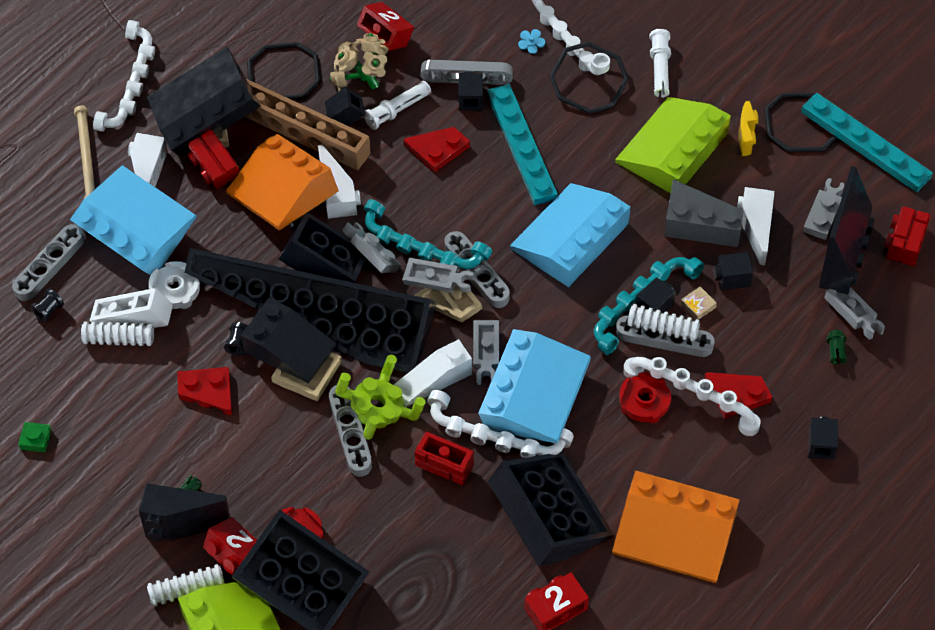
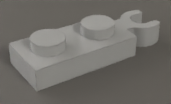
(823, 211)
(370, 247)
(436, 276)
(855, 311)
(485, 348)

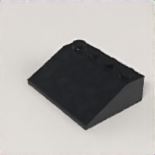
(202, 100)
(848, 237)
(549, 507)
(300, 573)

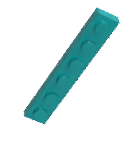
(866, 142)
(522, 144)

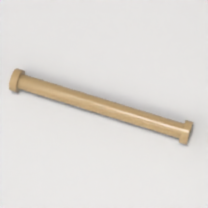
(81, 113)

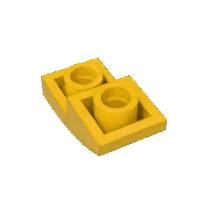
(747, 137)

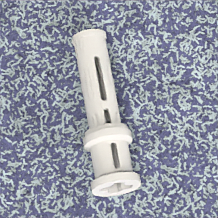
(660, 54)
(388, 109)

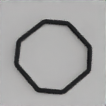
(286, 45)
(576, 105)
(778, 142)

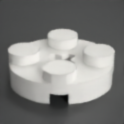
(174, 272)

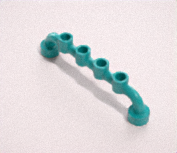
(426, 250)
(608, 342)

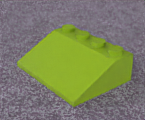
(675, 142)
(226, 608)

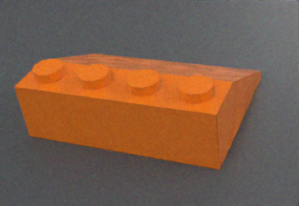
(282, 182)
(675, 526)

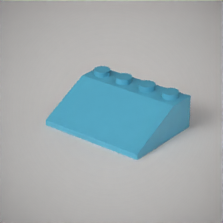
(134, 219)
(572, 232)
(534, 387)

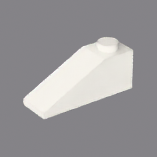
(148, 156)
(344, 201)
(757, 219)
(136, 307)
(436, 372)

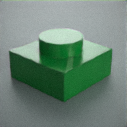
(34, 437)

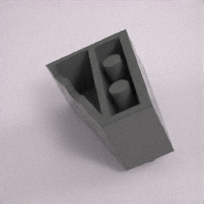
(701, 217)

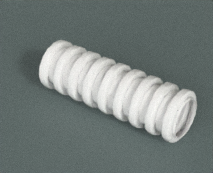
(663, 322)
(117, 333)
(184, 585)

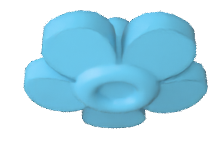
(531, 41)

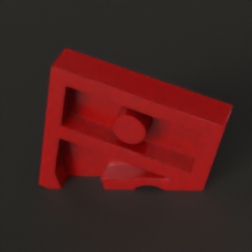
(437, 147)
(206, 388)
(748, 389)

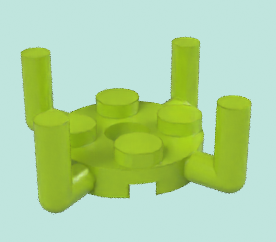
(379, 390)

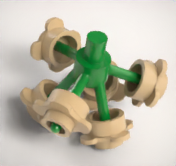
(347, 60)

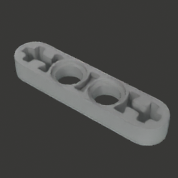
(493, 72)
(52, 264)
(483, 288)
(664, 341)
(348, 430)

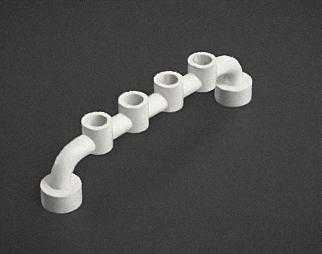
(596, 63)
(133, 87)
(749, 422)
(480, 433)

